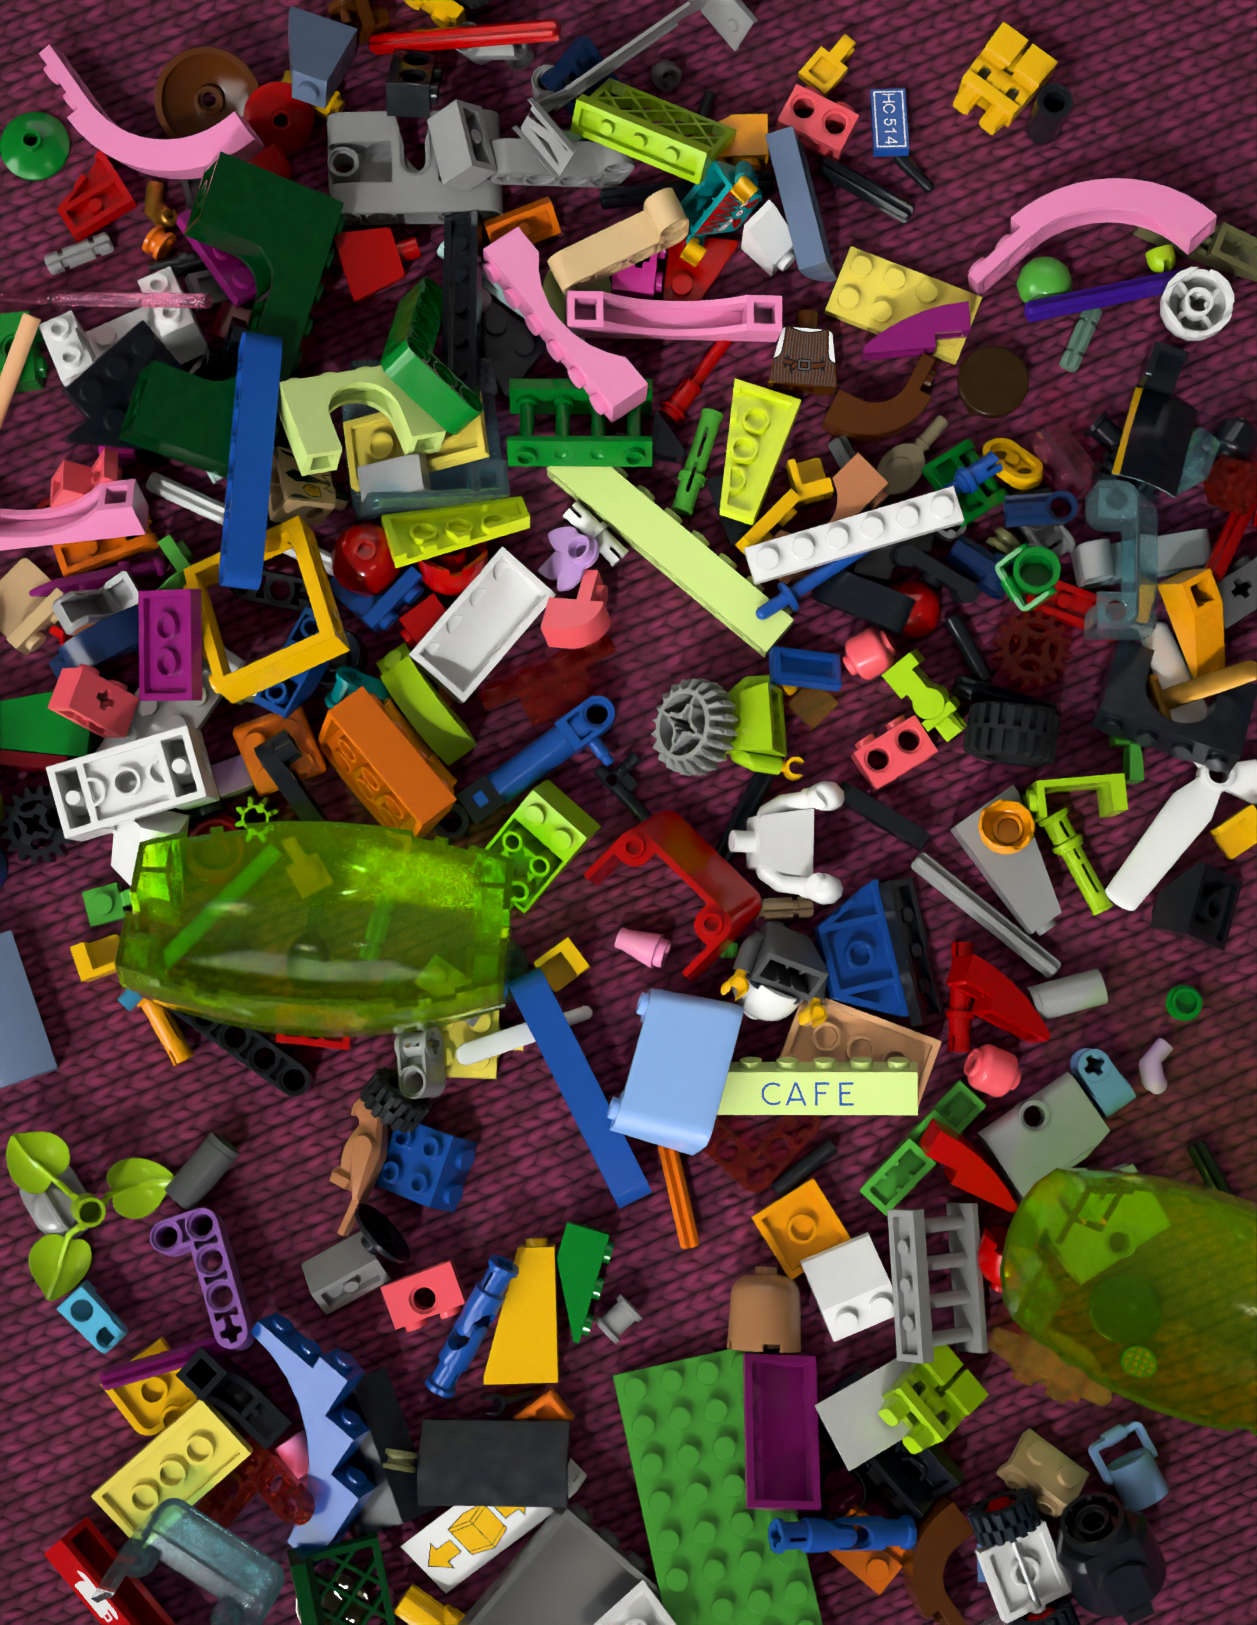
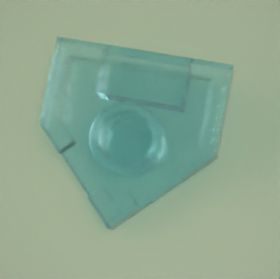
(1199, 459)

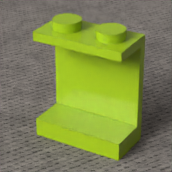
(1109, 787)

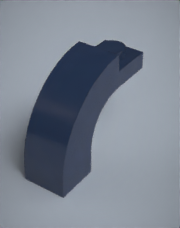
(101, 642)

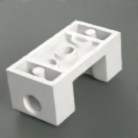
(176, 327)
(169, 773)

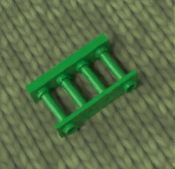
(563, 399)

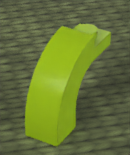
(424, 706)

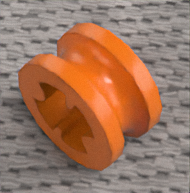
(159, 242)

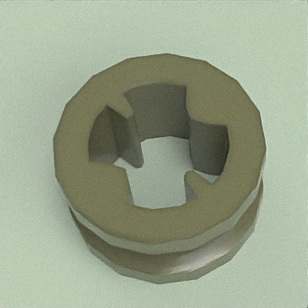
(1003, 542)
(400, 1460)

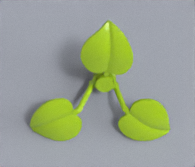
(37, 1160)

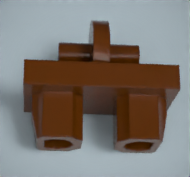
(360, 16)

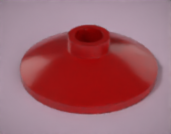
(271, 100)

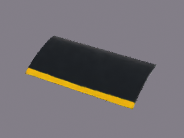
(1155, 440)

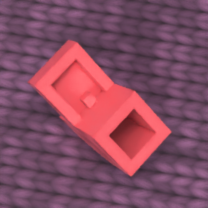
(76, 480)
(579, 620)

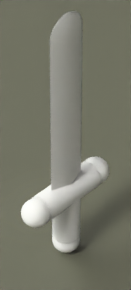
(509, 1039)

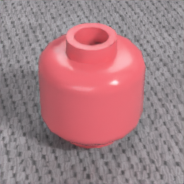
(870, 653)
(992, 1070)

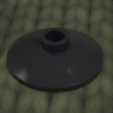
(381, 1234)

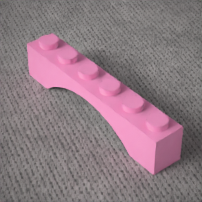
(621, 317)
(606, 377)
(104, 513)

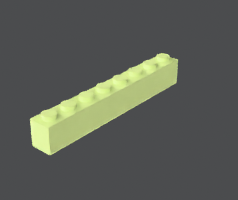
(675, 551)

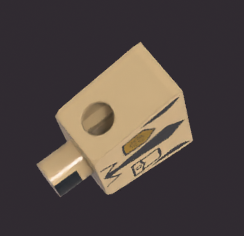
(306, 496)

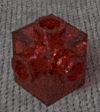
(1232, 485)

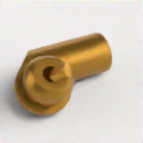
(156, 209)

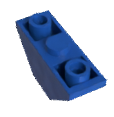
(293, 692)

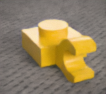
(827, 68)

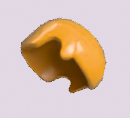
(1006, 827)

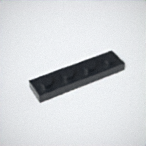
(911, 951)

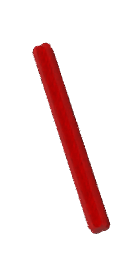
(466, 36)

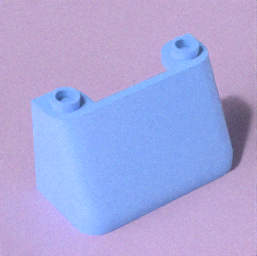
(677, 1070)

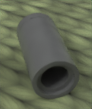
(202, 1171)

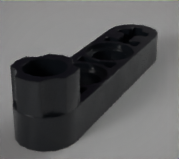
(276, 756)

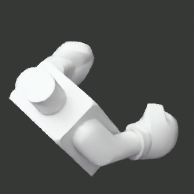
(782, 843)

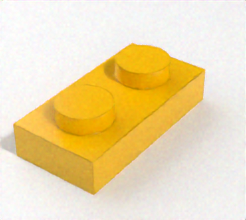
(443, 12)
(779, 513)

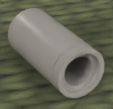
(1068, 994)

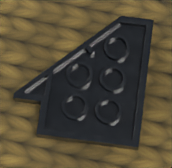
(107, 386)

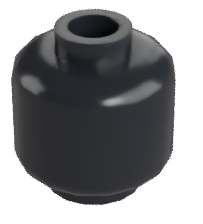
(1236, 437)

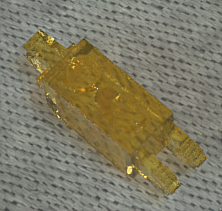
(1040, 1364)

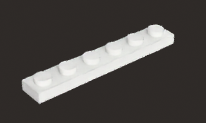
(854, 535)

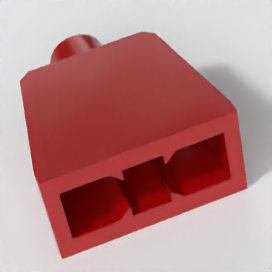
(373, 260)

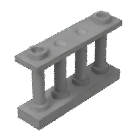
(911, 1282)

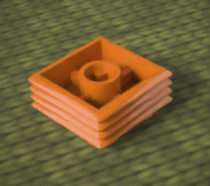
(262, 728)

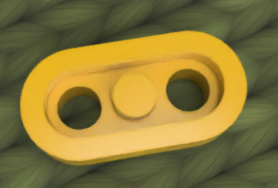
(1019, 466)

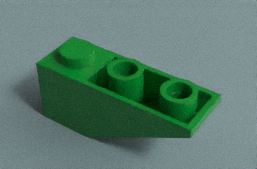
(579, 1264)

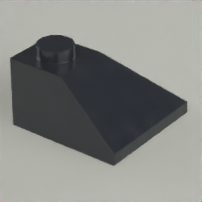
(1198, 906)

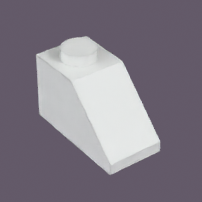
(768, 240)

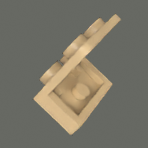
(22, 617)

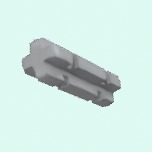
(79, 253)

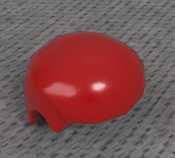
(926, 611)

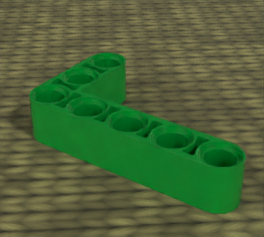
(414, 367)

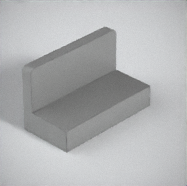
(343, 1273)

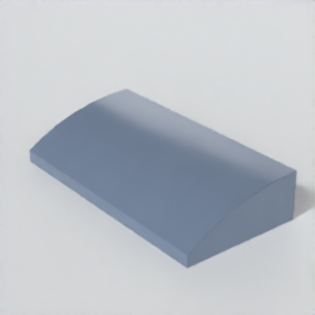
(800, 205)
(23, 1040)

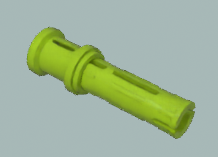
(1068, 846)

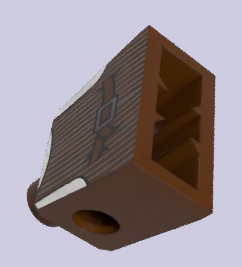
(804, 359)

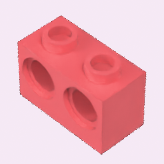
(813, 129)
(897, 759)

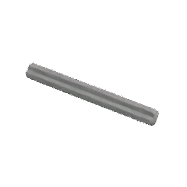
(986, 915)

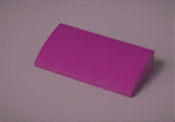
(781, 1433)

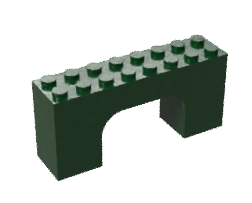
(286, 244)

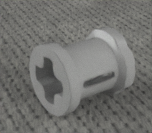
(618, 1319)

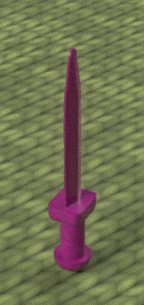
(98, 578)

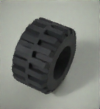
(1011, 734)

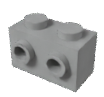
(462, 145)

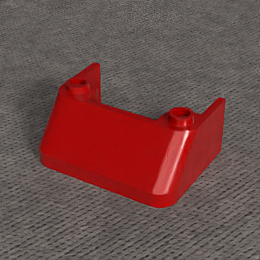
(729, 897)

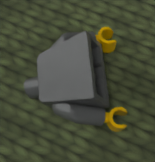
(783, 962)

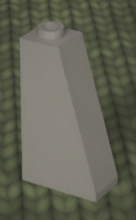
(1016, 878)

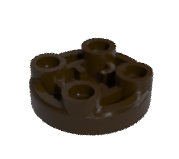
(992, 382)

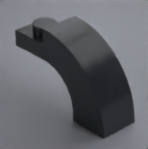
(237, 1393)

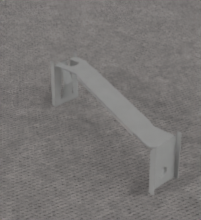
(728, 17)

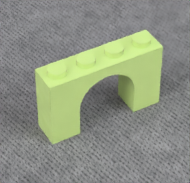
(307, 404)

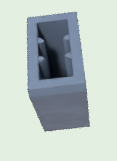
(318, 55)

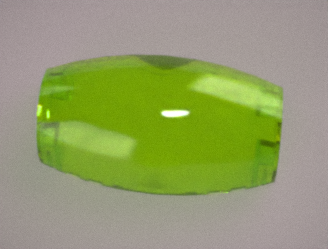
(340, 924)
(1141, 1288)

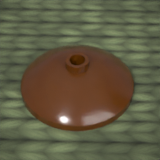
(189, 77)

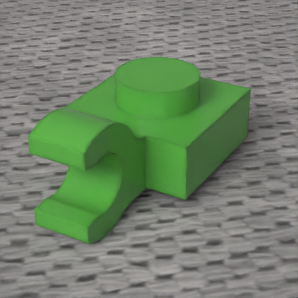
(106, 904)

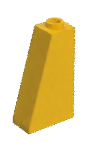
(527, 1326)

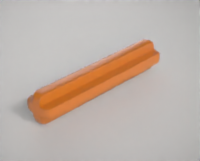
(679, 1197)

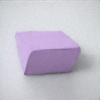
(232, 777)

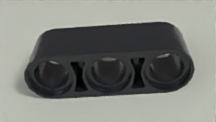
(865, 600)

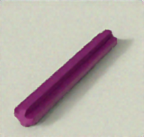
(158, 1363)

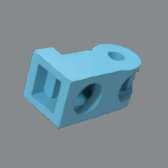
(93, 1318)

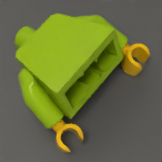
(761, 726)

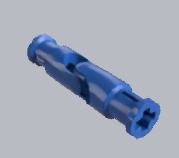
(473, 1322)
(820, 1535)

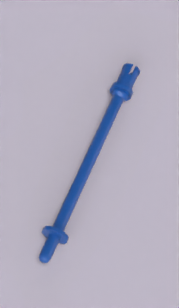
(964, 481)

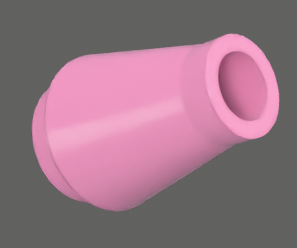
(646, 947)

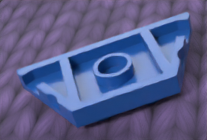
(861, 955)

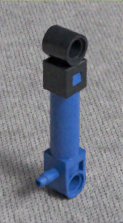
(568, 737)

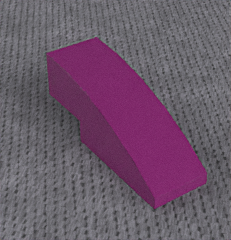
(919, 333)

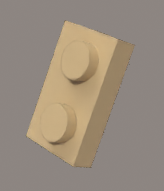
(1045, 1472)

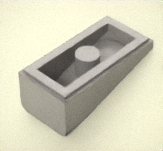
(395, 474)

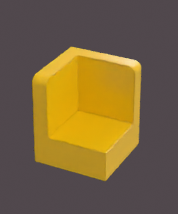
(809, 481)
(1237, 832)
(96, 958)
(562, 964)

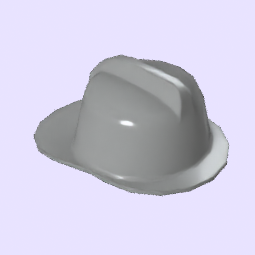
(52, 1207)

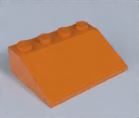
(383, 765)

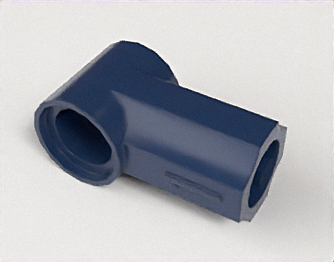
(1035, 509)
(978, 565)

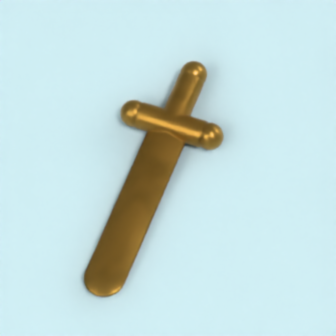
(1199, 687)

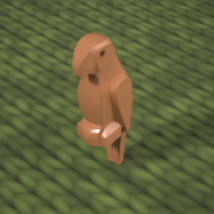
(361, 1162)

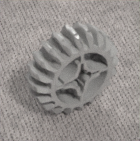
(694, 727)

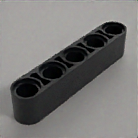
(249, 1053)

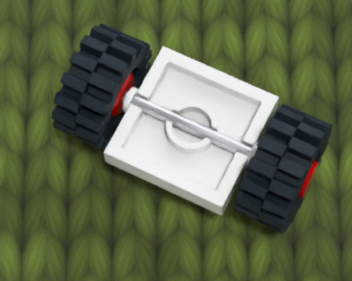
(1020, 1561)

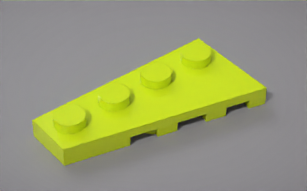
(755, 443)
(440, 530)

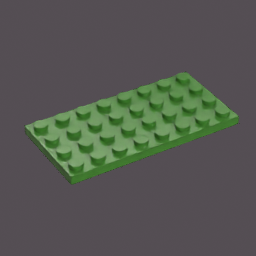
(690, 1481)

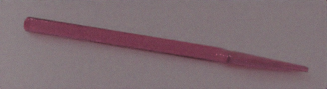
(113, 299)

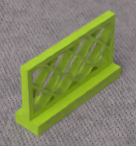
(659, 144)

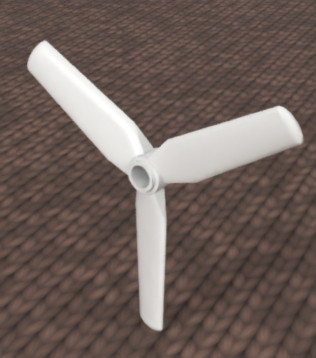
(1187, 808)

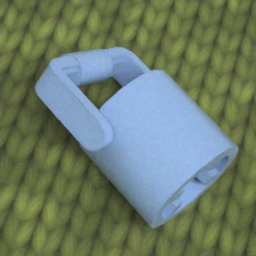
(1134, 1473)

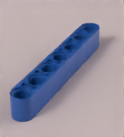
(250, 461)
(579, 1087)

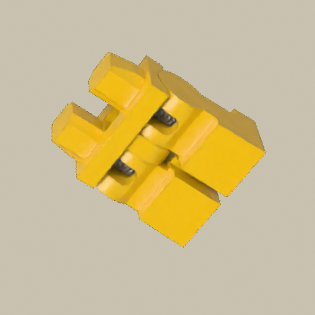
(1004, 75)

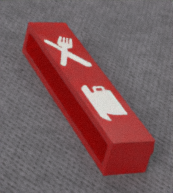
(83, 1561)

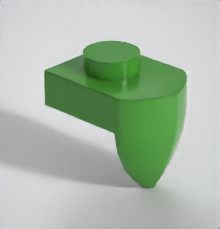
(179, 556)

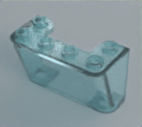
(1125, 509)

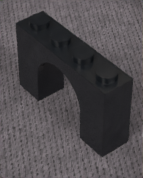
(1128, 713)

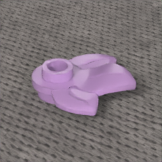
(572, 557)

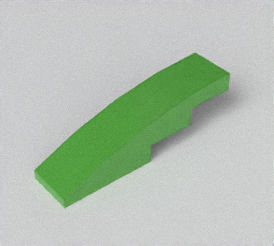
(907, 1161)

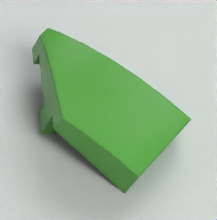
(1132, 759)

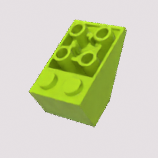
(542, 840)

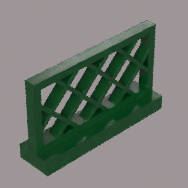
(306, 1580)

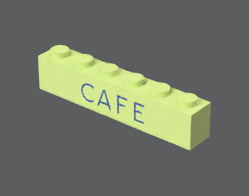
(820, 1087)

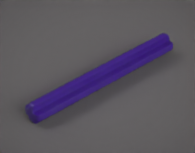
(1097, 297)

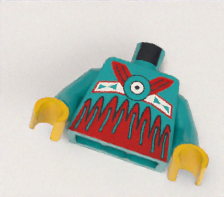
(719, 204)

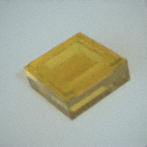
(812, 705)

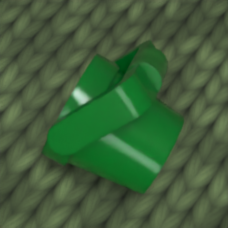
(1034, 574)

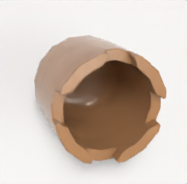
(765, 1313)

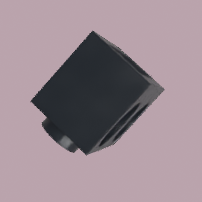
(413, 83)

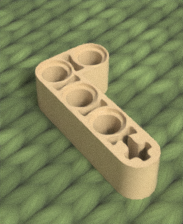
(622, 244)

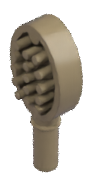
(904, 462)

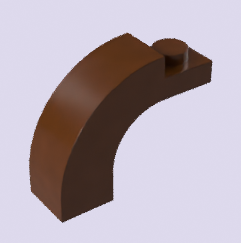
(883, 420)
(924, 1564)

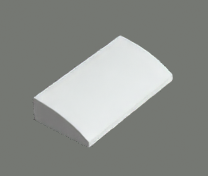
(481, 625)

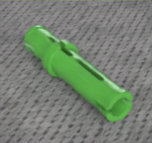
(684, 500)

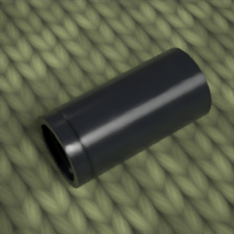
(1049, 113)

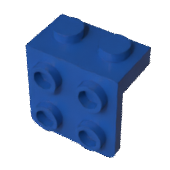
(382, 611)
(427, 1167)

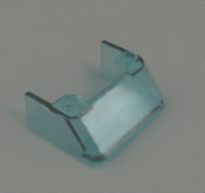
(206, 1555)

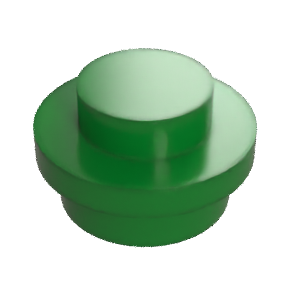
(1183, 1002)

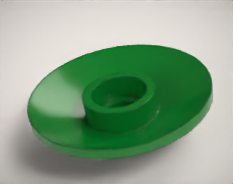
(44, 157)

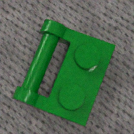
(942, 471)

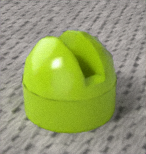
(1161, 258)

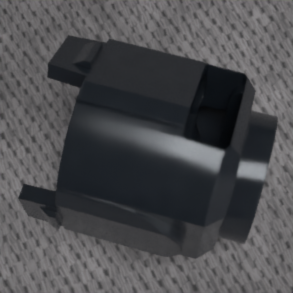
(1109, 1557)

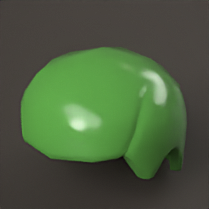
(1043, 278)

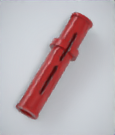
(959, 1007)

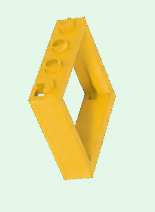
(293, 659)

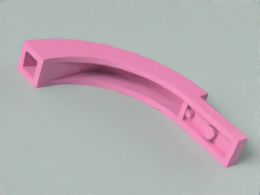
(156, 157)
(1095, 201)

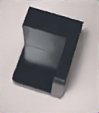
(1162, 368)

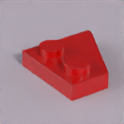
(95, 200)
(692, 283)

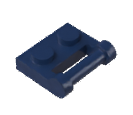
(575, 62)

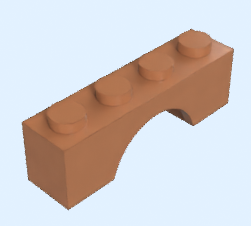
(857, 490)

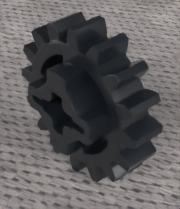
(27, 834)

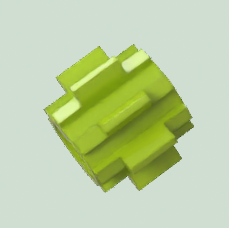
(260, 807)

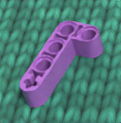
(211, 1281)

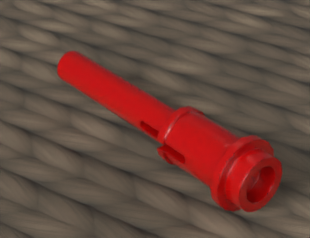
(688, 390)

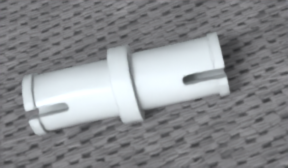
(591, 526)

